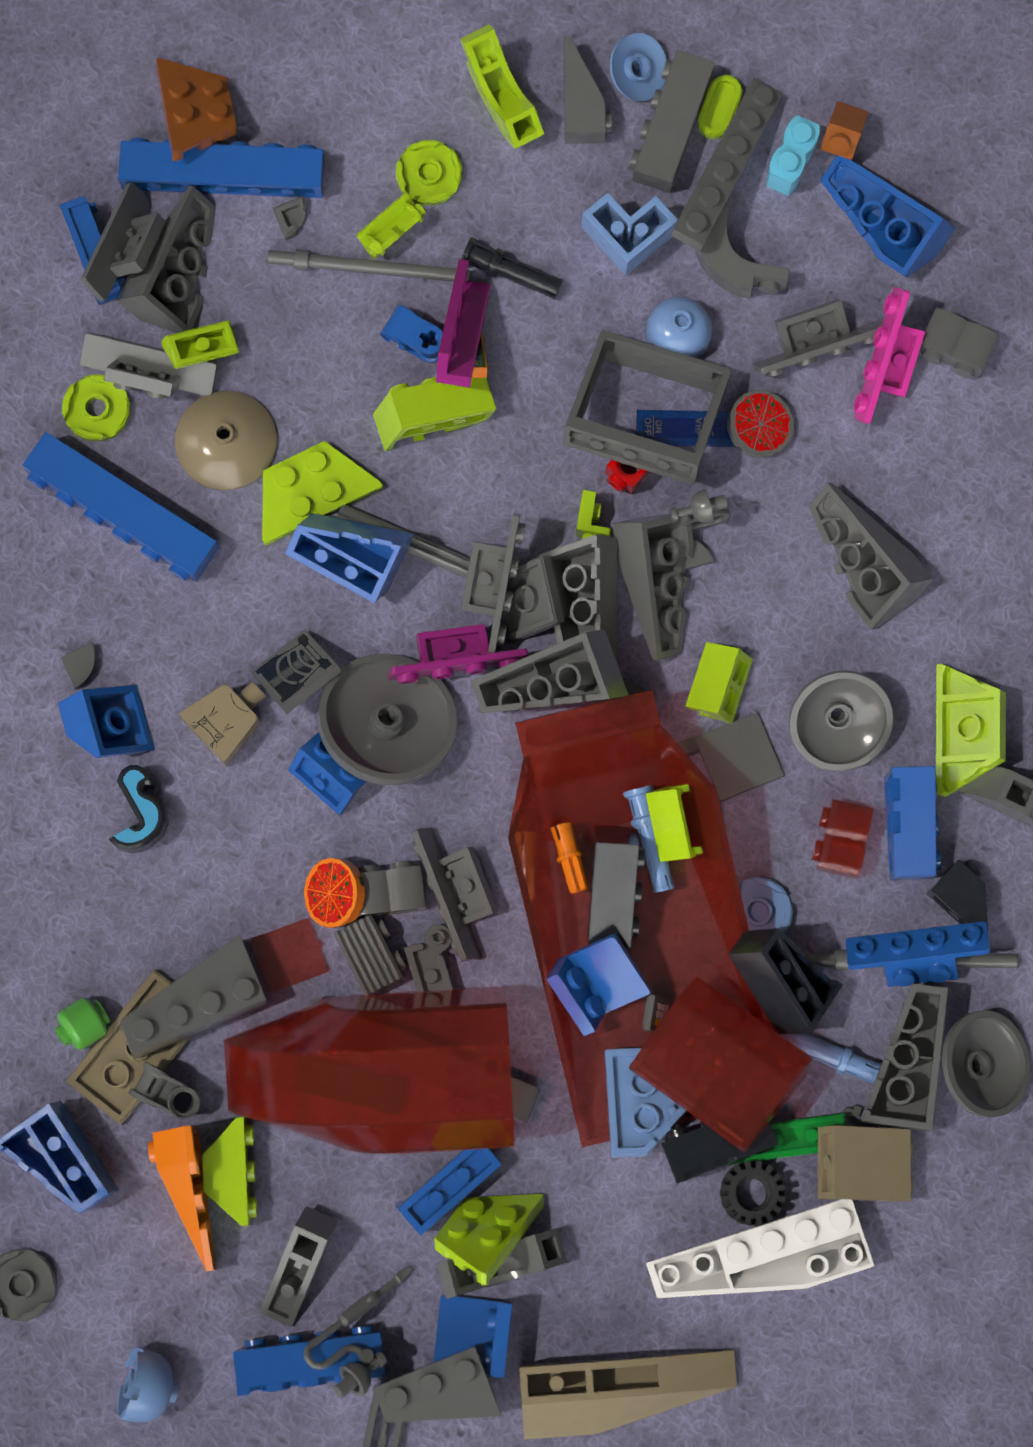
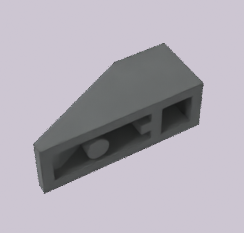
(583, 103)
(298, 1266)

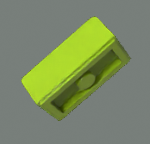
(200, 344)

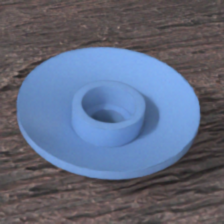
(648, 62)

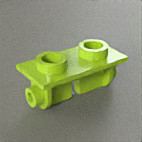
(390, 225)

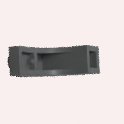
(731, 270)
(527, 1257)

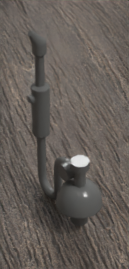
(703, 510)
(354, 1375)

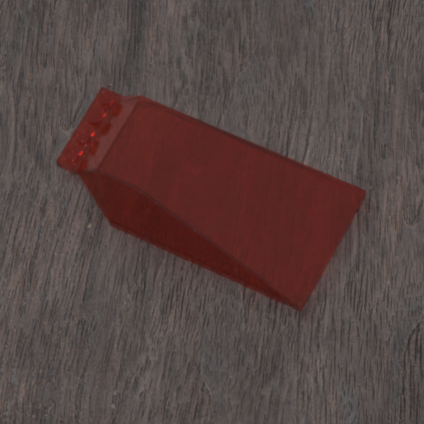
(577, 773)

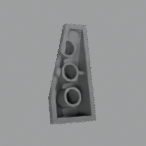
(652, 564)
(878, 567)

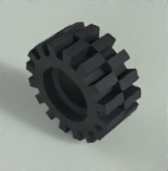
(774, 1193)

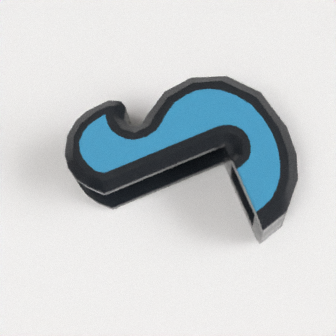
(148, 809)

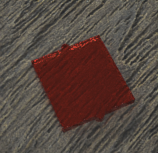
(289, 955)

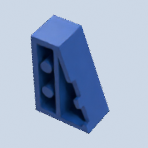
(350, 553)
(60, 1157)

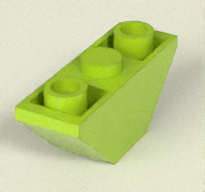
(229, 1172)

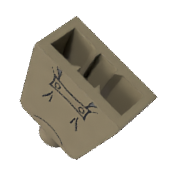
(225, 719)

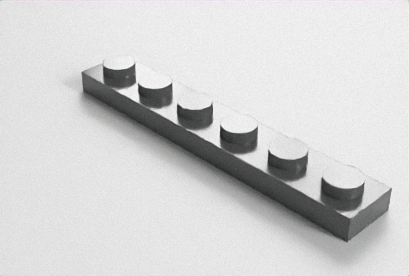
(726, 164)

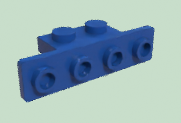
(918, 954)

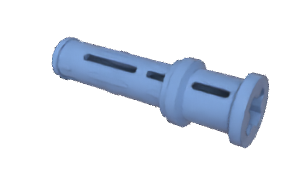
(659, 871)

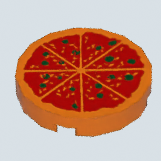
(334, 892)

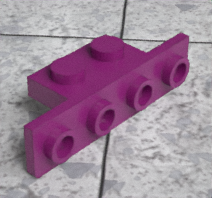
(453, 651)

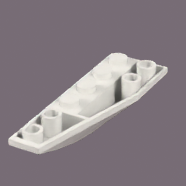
(769, 1257)

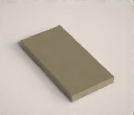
(109, 1067)

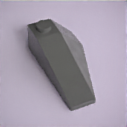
(168, 285)

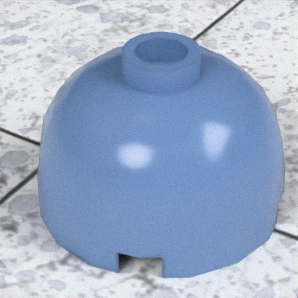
(680, 326)
(146, 1387)

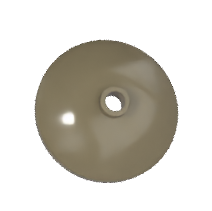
(229, 461)

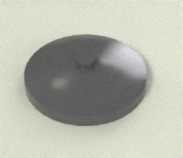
(384, 727)

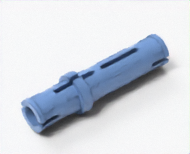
(838, 1058)

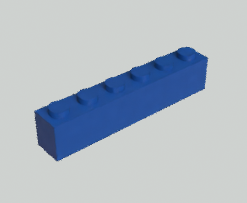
(224, 169)
(120, 507)

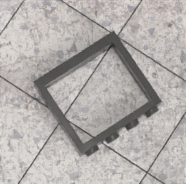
(631, 448)

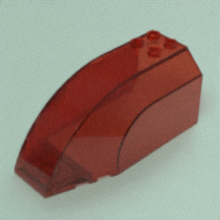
(382, 1072)

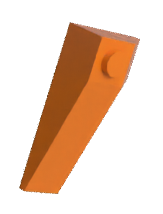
(181, 1169)

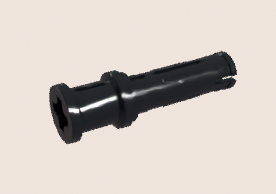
(496, 263)

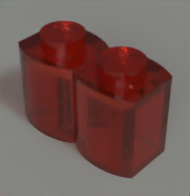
(843, 838)

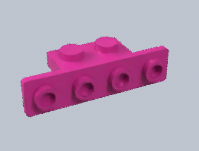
(892, 359)

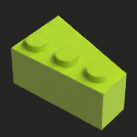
(431, 408)

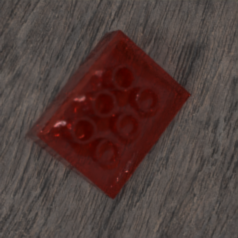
(721, 1064)

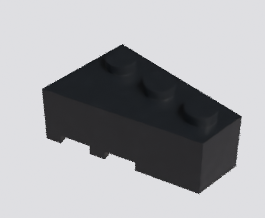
(706, 1150)

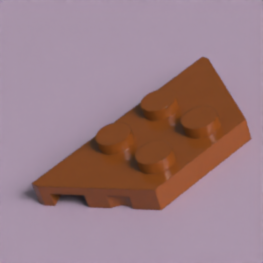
(194, 106)

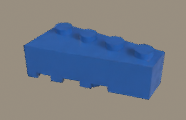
(284, 1366)

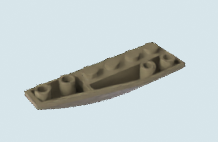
(613, 1392)

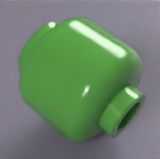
(81, 1023)

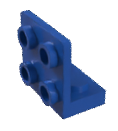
(324, 776)
(597, 981)
(478, 1323)

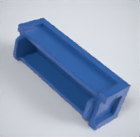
(86, 235)
(447, 1188)

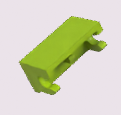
(719, 682)
(670, 823)

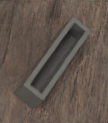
(672, 121)

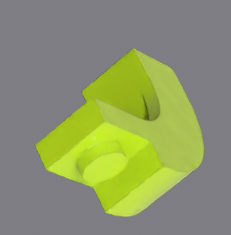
(498, 88)

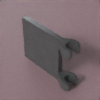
(736, 756)

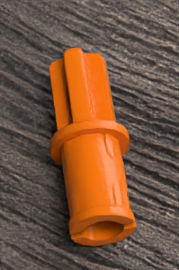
(570, 857)

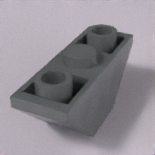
(1003, 792)

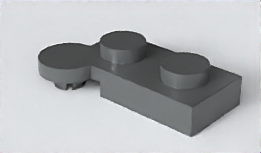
(428, 961)

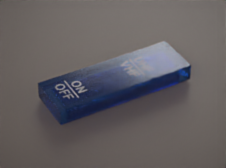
(681, 427)

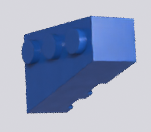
(912, 823)

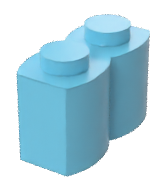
(792, 155)

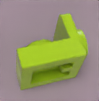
(589, 513)

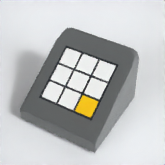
(654, 1012)

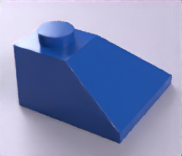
(107, 721)

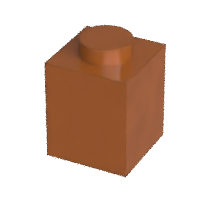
(844, 130)

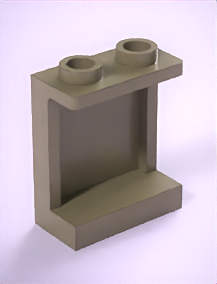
(864, 1163)

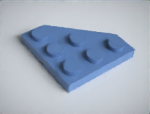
(636, 1110)

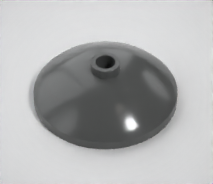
(843, 740)
(998, 1060)

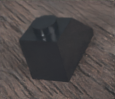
(961, 893)

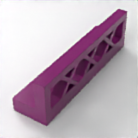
(462, 329)

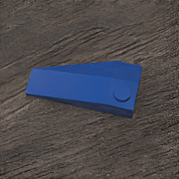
(891, 222)

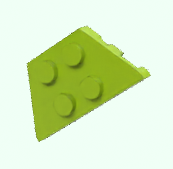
(310, 483)
(967, 729)
(486, 1231)

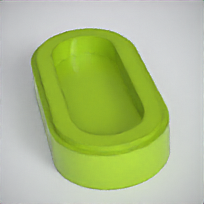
(719, 106)

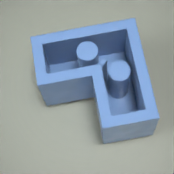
(628, 238)

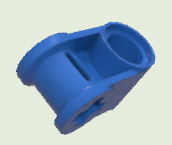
(411, 332)

